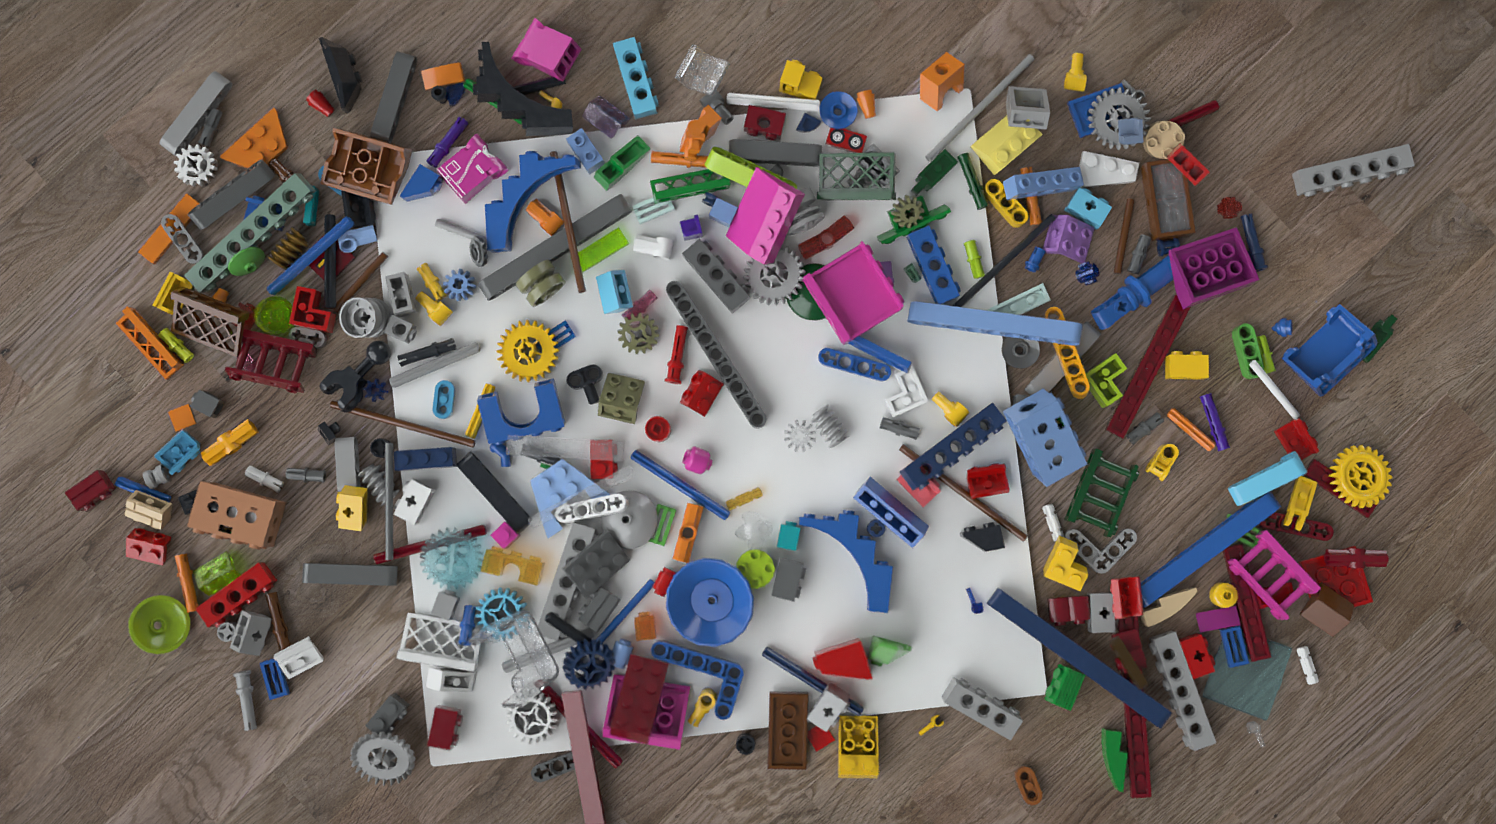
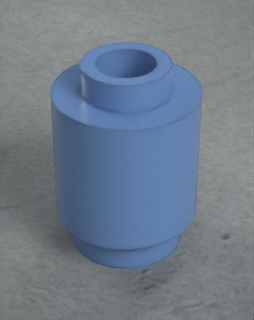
(622, 651)

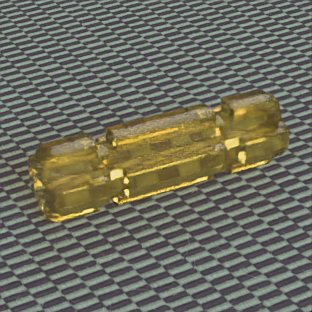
(744, 498)

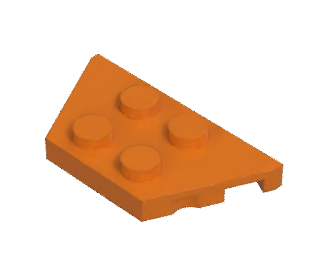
(260, 142)

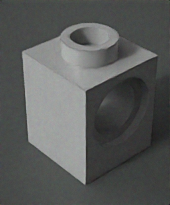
(393, 326)
(445, 605)

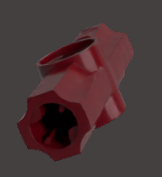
(1356, 558)

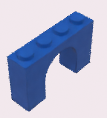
(499, 426)

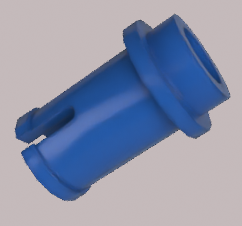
(1035, 259)

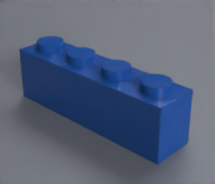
(891, 512)

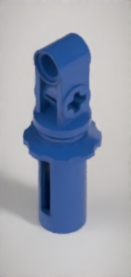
(1132, 295)

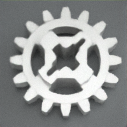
(204, 164)

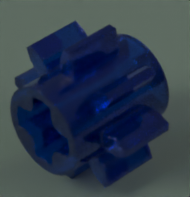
(1087, 273)
(372, 385)

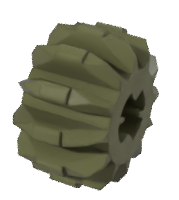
(907, 218)

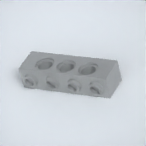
(1005, 726)

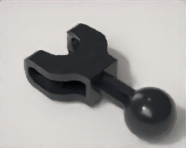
(352, 379)

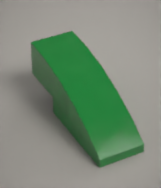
(621, 163)
(1113, 757)

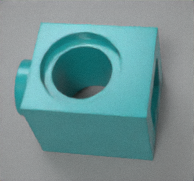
(788, 536)

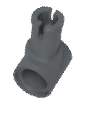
(717, 103)

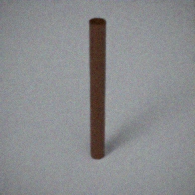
(1123, 236)
(360, 281)

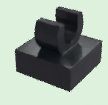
(328, 433)
(187, 501)

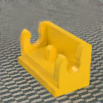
(173, 282)

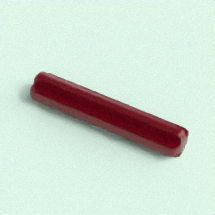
(1196, 113)

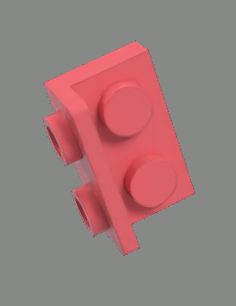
(925, 495)

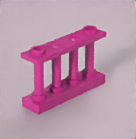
(1292, 570)

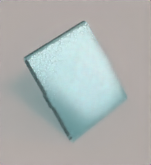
(1249, 686)

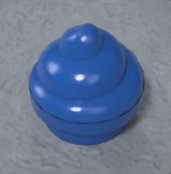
(1283, 327)

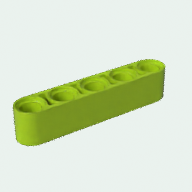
(735, 167)

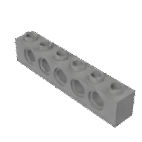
(1400, 157)
(577, 532)
(1203, 736)

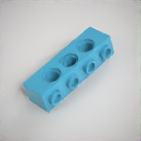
(624, 50)

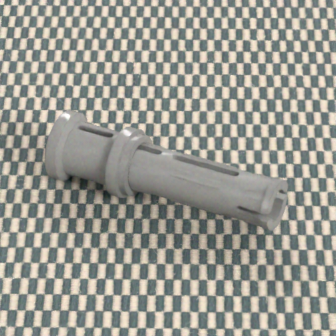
(244, 690)

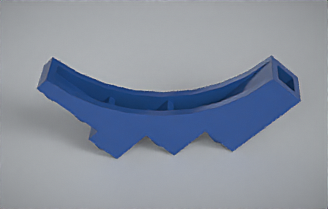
(516, 190)
(876, 576)

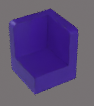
(691, 228)

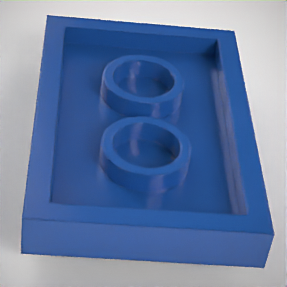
(1080, 108)

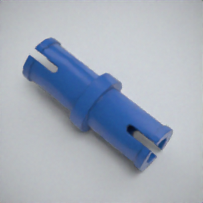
(467, 625)

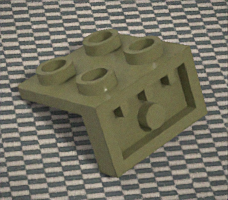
(620, 398)

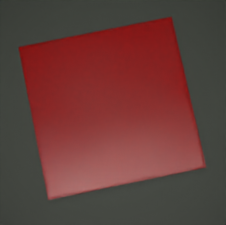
(819, 738)

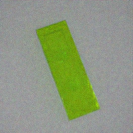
(602, 249)

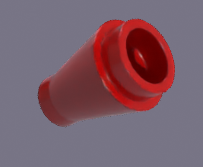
(320, 103)

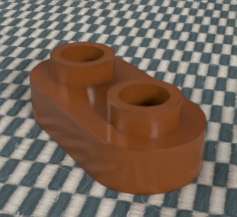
(1027, 785)

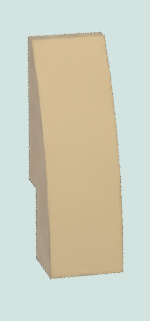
(1167, 606)

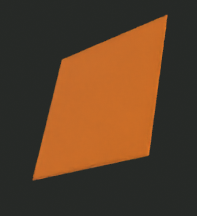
(181, 417)

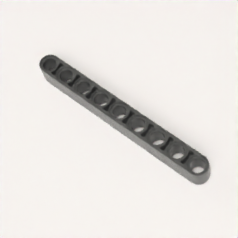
(555, 246)
(713, 345)

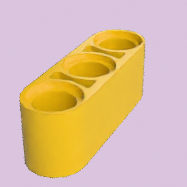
(1007, 213)

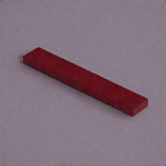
(1248, 609)

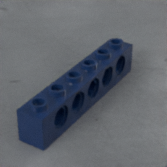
(989, 415)

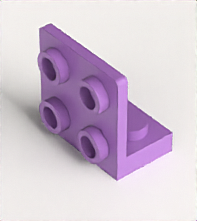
(1068, 238)

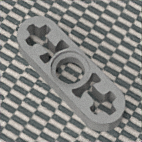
(178, 224)

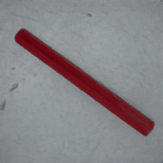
(416, 547)
(597, 742)

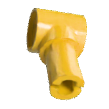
(1075, 78)
(436, 310)
(954, 412)
(702, 707)

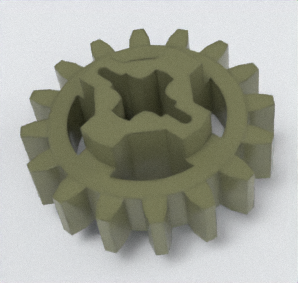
(627, 327)

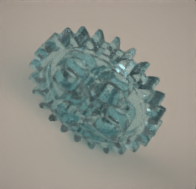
(469, 560)

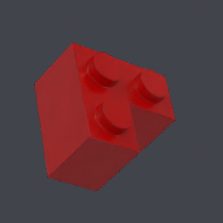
(306, 312)

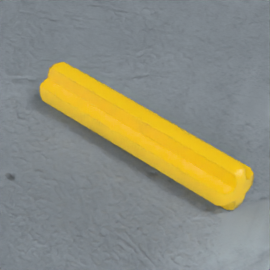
(476, 419)

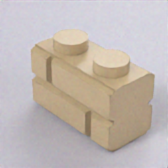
(148, 509)

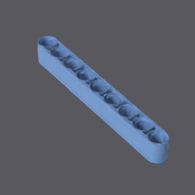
(995, 323)

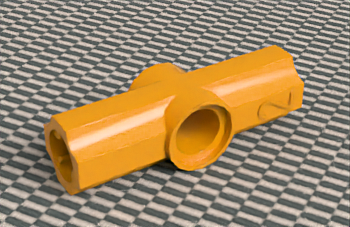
(229, 442)

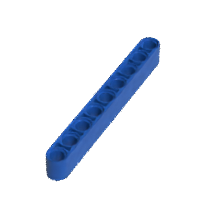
(1207, 547)

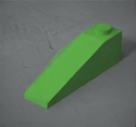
(886, 651)

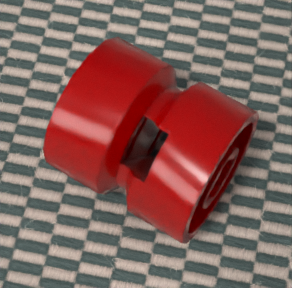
(658, 429)

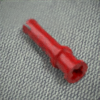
(676, 365)

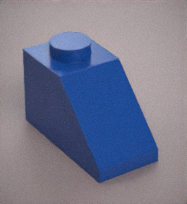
(422, 184)

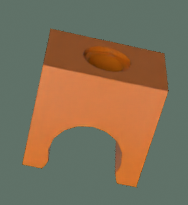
(939, 78)

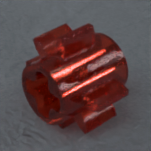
(1229, 207)

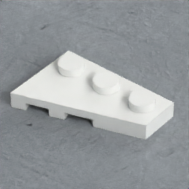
(1106, 170)

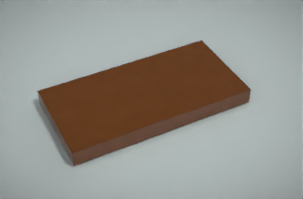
(787, 730)

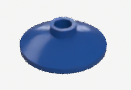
(840, 101)

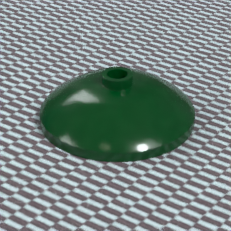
(803, 303)

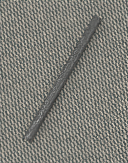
(388, 501)

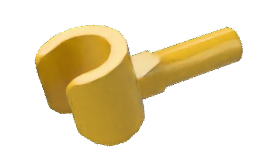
(555, 102)
(931, 725)

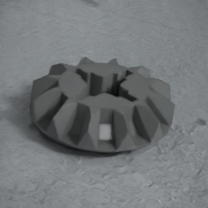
(478, 251)

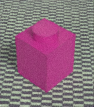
(505, 535)

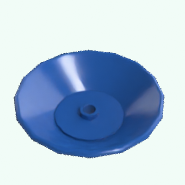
(694, 614)

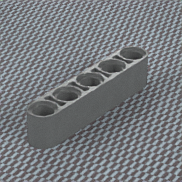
(393, 97)
(776, 152)
(231, 194)
(349, 574)

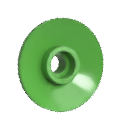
(246, 261)

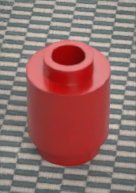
(663, 581)

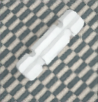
(1052, 521)
(1307, 665)

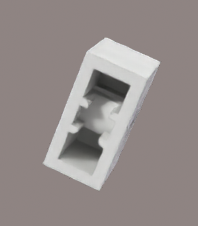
(414, 512)

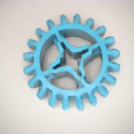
(503, 605)

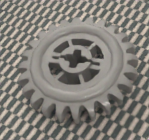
(1106, 105)
(787, 286)
(372, 765)

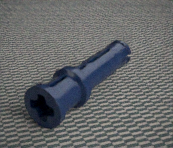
(1255, 252)

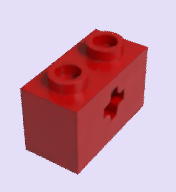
(1187, 164)
(1204, 663)

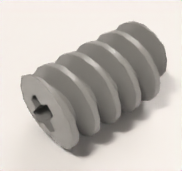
(828, 426)
(376, 482)

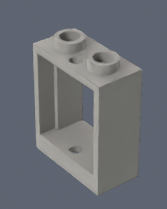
(1018, 115)

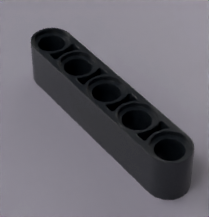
(494, 492)

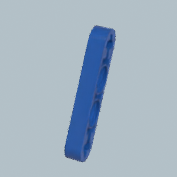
(855, 361)

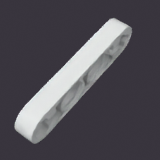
(592, 511)

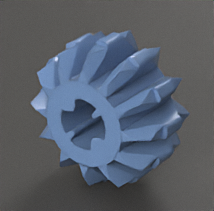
(466, 286)

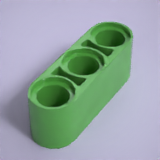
(1251, 342)

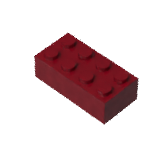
(639, 699)

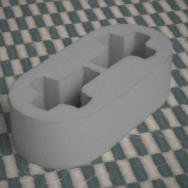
(309, 333)

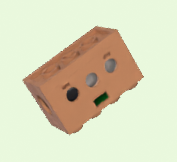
(248, 515)

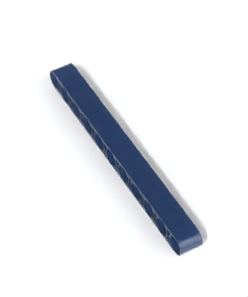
(1079, 658)

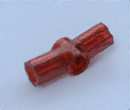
(835, 231)

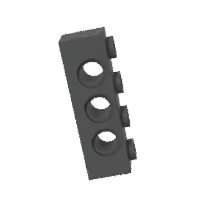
(693, 256)

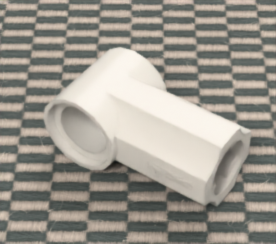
(659, 247)

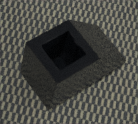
(984, 538)

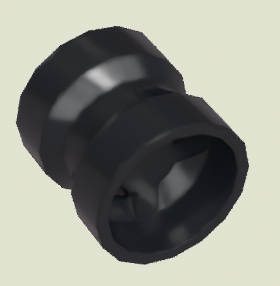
(378, 446)
(743, 746)

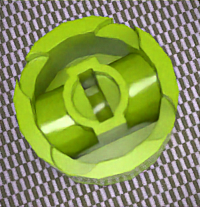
(756, 567)

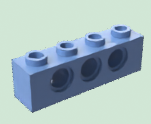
(1043, 183)

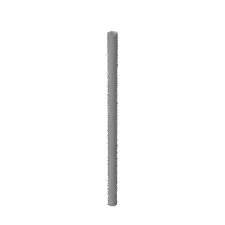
(979, 108)

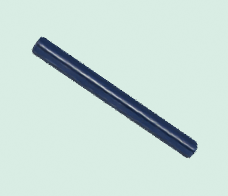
(805, 676)

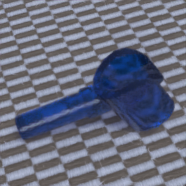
(975, 607)

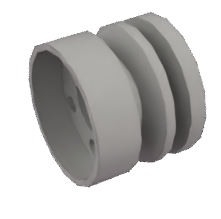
(806, 216)
(356, 318)

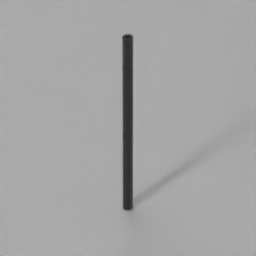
(1005, 261)

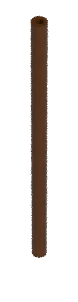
(569, 230)
(408, 425)
(966, 495)

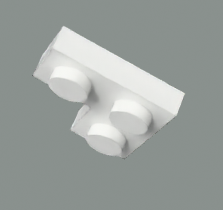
(911, 395)

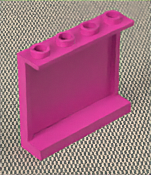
(854, 293)

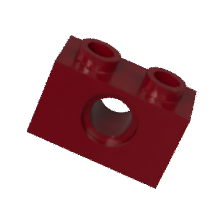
(756, 115)

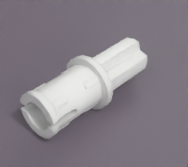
(264, 478)

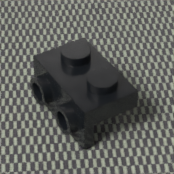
(358, 209)

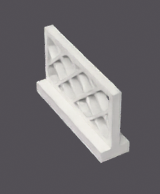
(433, 658)

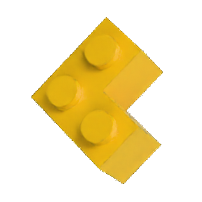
(798, 82)
(1061, 565)

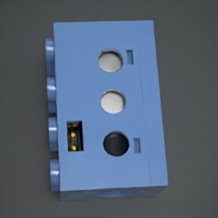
(1045, 437)

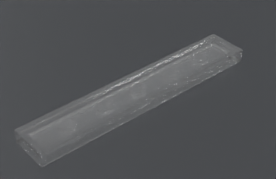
(565, 448)

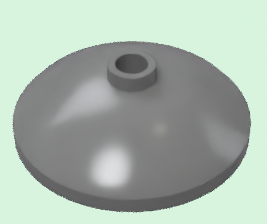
(641, 524)

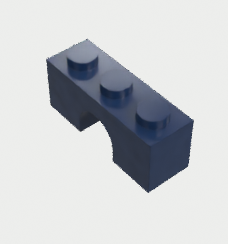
(425, 458)

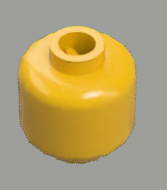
(1217, 595)

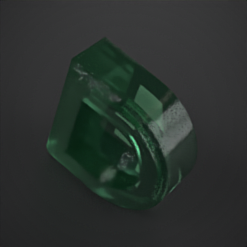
(912, 273)

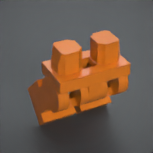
(699, 132)

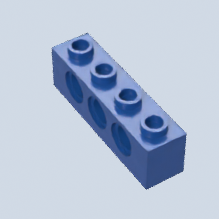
(939, 294)

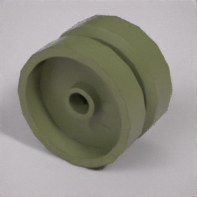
(540, 283)

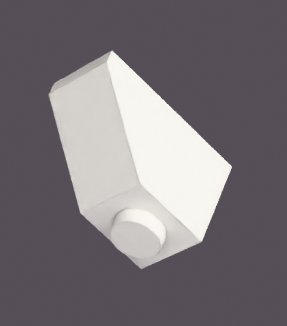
(450, 680)

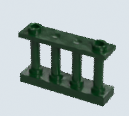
(1082, 495)

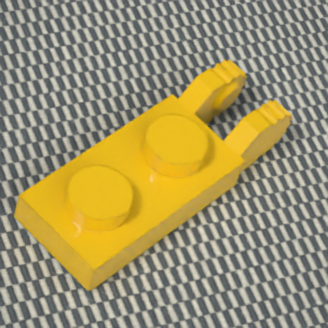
(1300, 501)

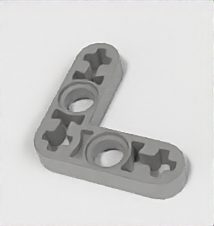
(1097, 555)

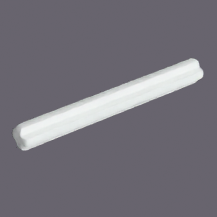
(773, 101)

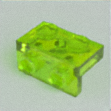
(216, 574)

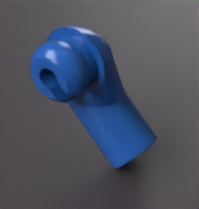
(501, 451)

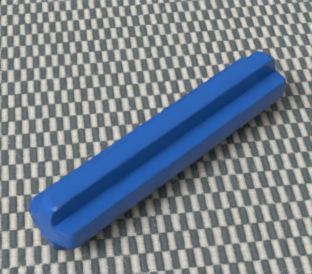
(131, 486)

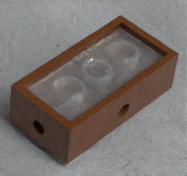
(1167, 201)

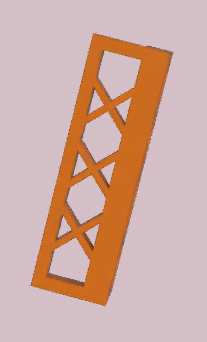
(153, 340)

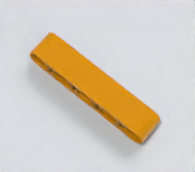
(1070, 361)

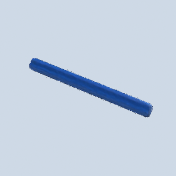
(310, 255)
(680, 485)

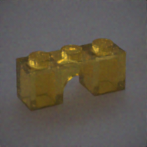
(496, 560)

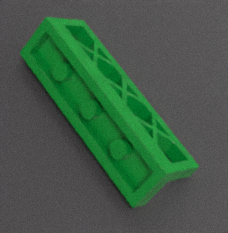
(690, 189)

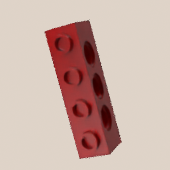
(209, 609)

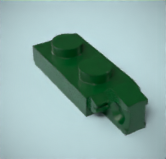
(934, 172)
(1383, 332)

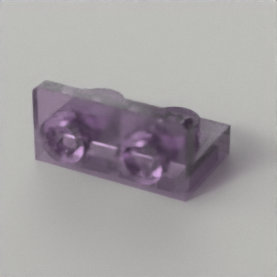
(605, 116)

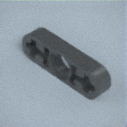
(546, 776)

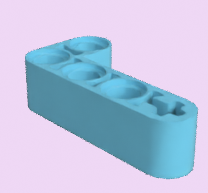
(1274, 476)

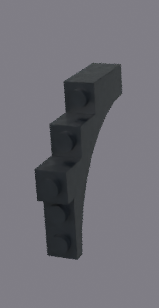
(535, 117)

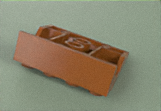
(366, 166)

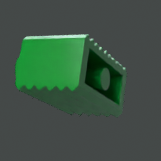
(1064, 687)

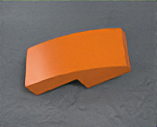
(443, 75)

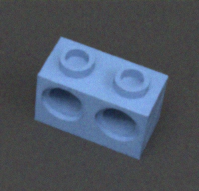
(585, 151)

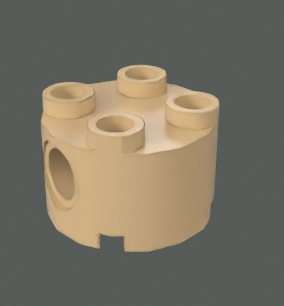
(1162, 138)

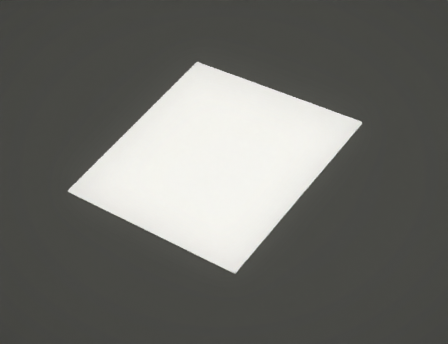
(782, 370)

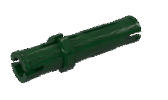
(976, 189)

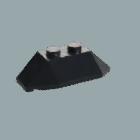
(342, 72)

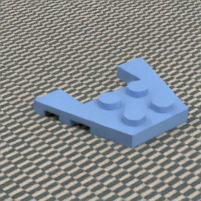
(557, 484)

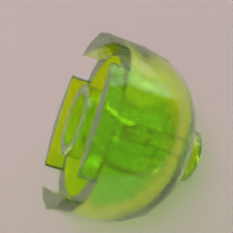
(273, 315)

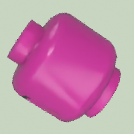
(697, 460)

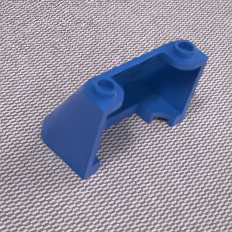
(1331, 351)

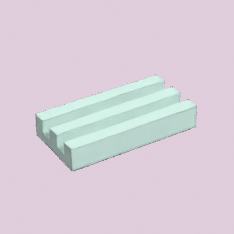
(654, 215)

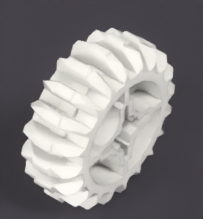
(540, 720)

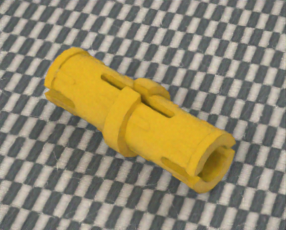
(431, 282)

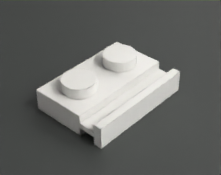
(298, 657)

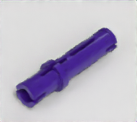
(446, 143)
(1213, 418)

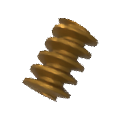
(288, 249)

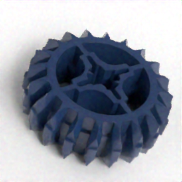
(594, 671)

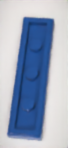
(881, 354)

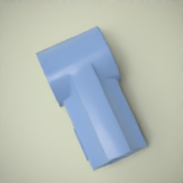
(357, 237)

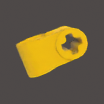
(1162, 462)

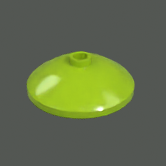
(173, 621)

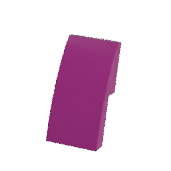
(1218, 619)

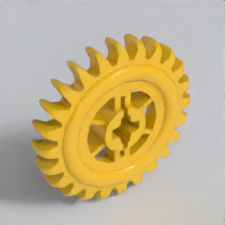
(522, 333)
(1361, 476)

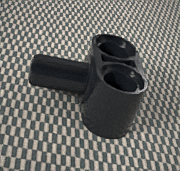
(586, 382)

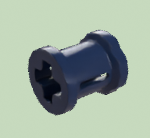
(1161, 246)
(880, 532)

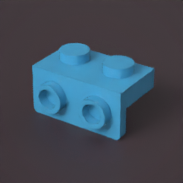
(178, 451)

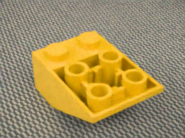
(858, 747)

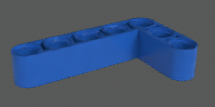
(705, 668)

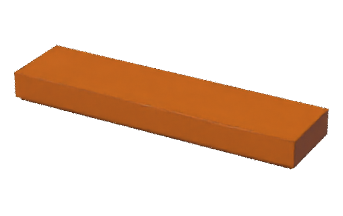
(159, 240)

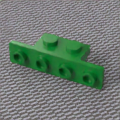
(928, 216)

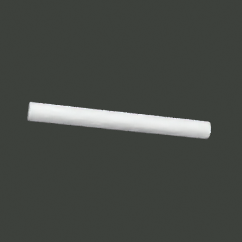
(1274, 389)

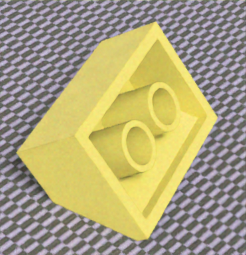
(1003, 144)

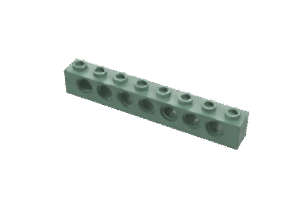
(198, 273)

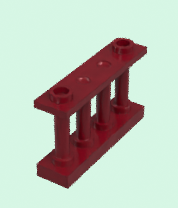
(268, 342)

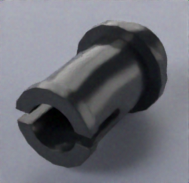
(439, 93)

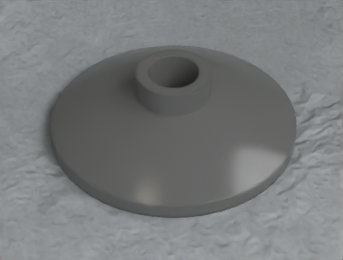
(1027, 358)

